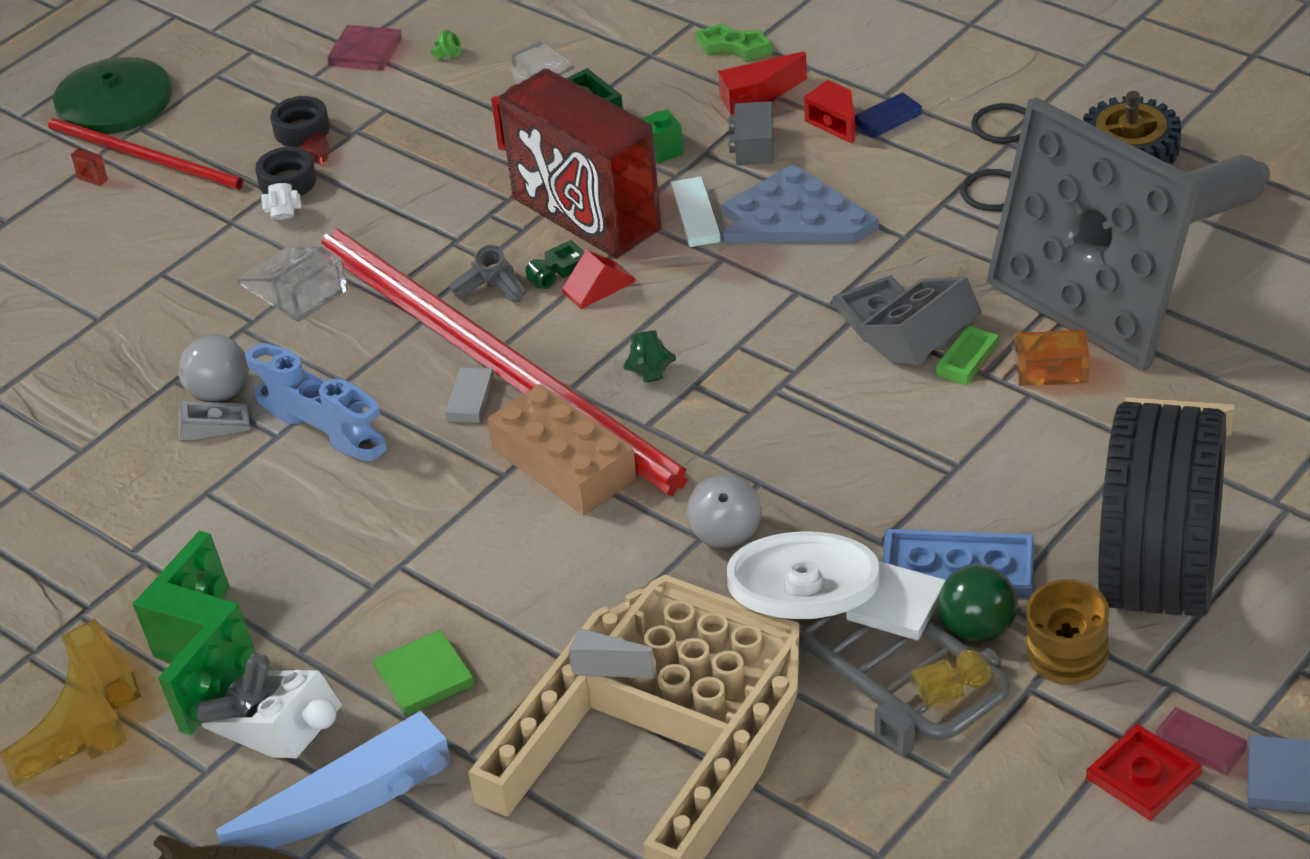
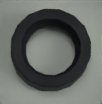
(295, 109)
(282, 160)

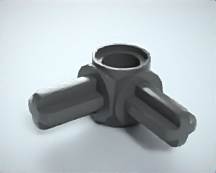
(497, 276)
(242, 695)

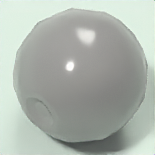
(213, 368)
(724, 511)

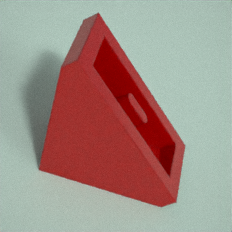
(595, 279)

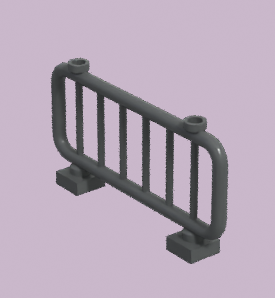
(894, 718)

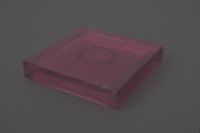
(364, 47)

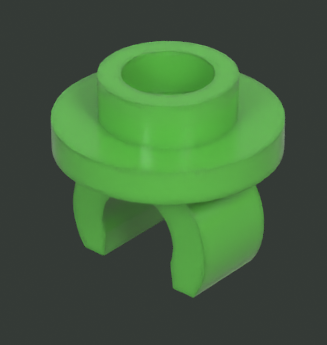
(446, 45)

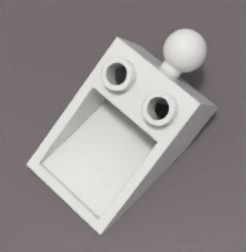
(289, 719)

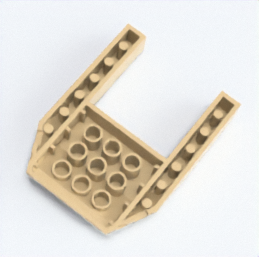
(717, 687)

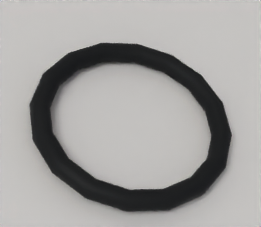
(995, 139)
(963, 189)

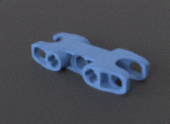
(328, 405)

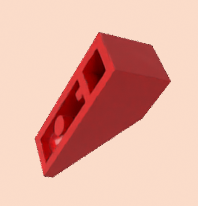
(761, 80)

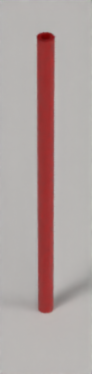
(146, 153)

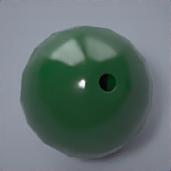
(978, 603)

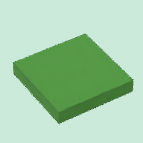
(423, 672)

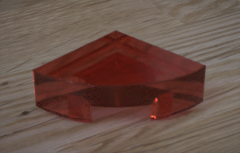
(317, 147)

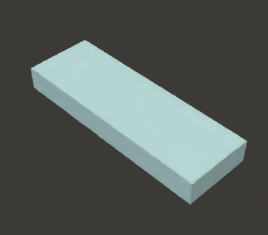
(695, 212)

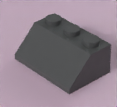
(921, 319)

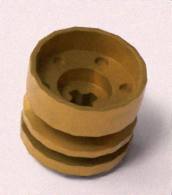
(1067, 631)

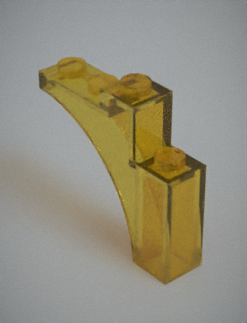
(84, 712)

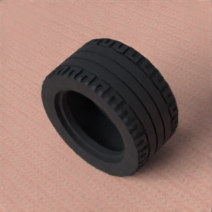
(1162, 508)

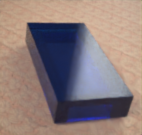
(888, 114)

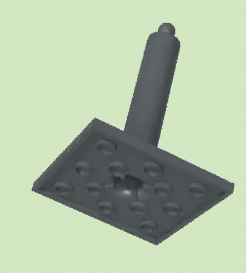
(1102, 227)

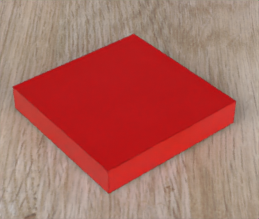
(1144, 772)

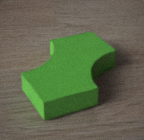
(744, 44)

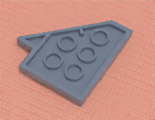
(795, 210)

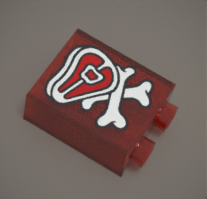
(581, 162)

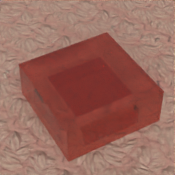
(89, 167)

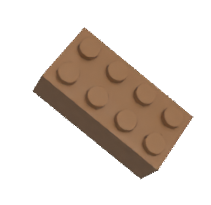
(562, 449)

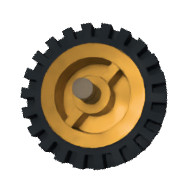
(1139, 124)

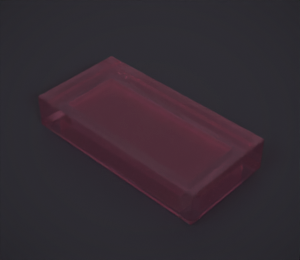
(1202, 740)

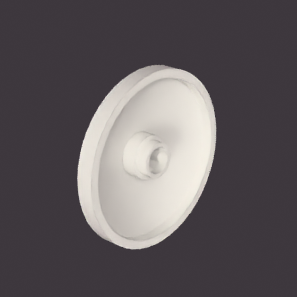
(803, 575)

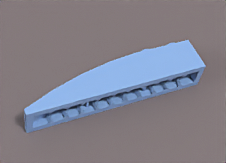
(345, 787)

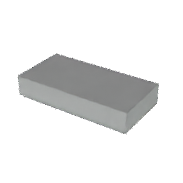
(469, 395)

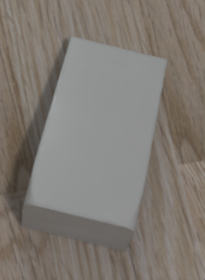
(211, 419)
(610, 656)

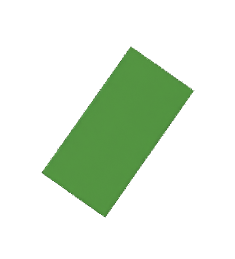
(967, 355)

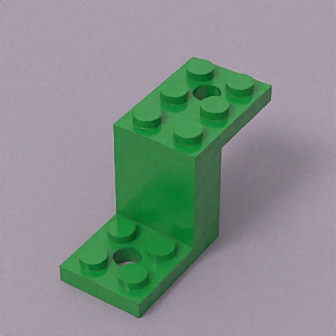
(194, 630)

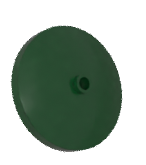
(113, 94)

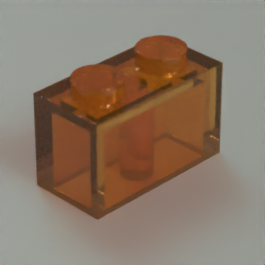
(1052, 357)

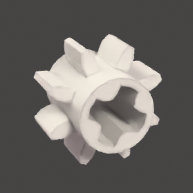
(281, 201)

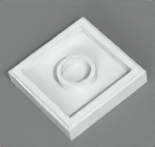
(900, 603)

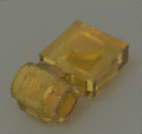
(942, 683)

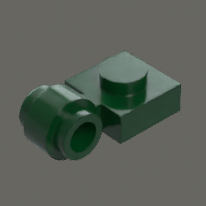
(558, 260)

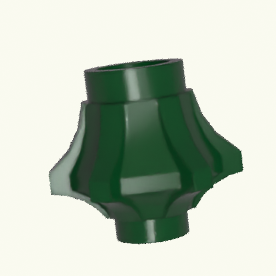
(648, 356)

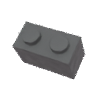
(752, 133)

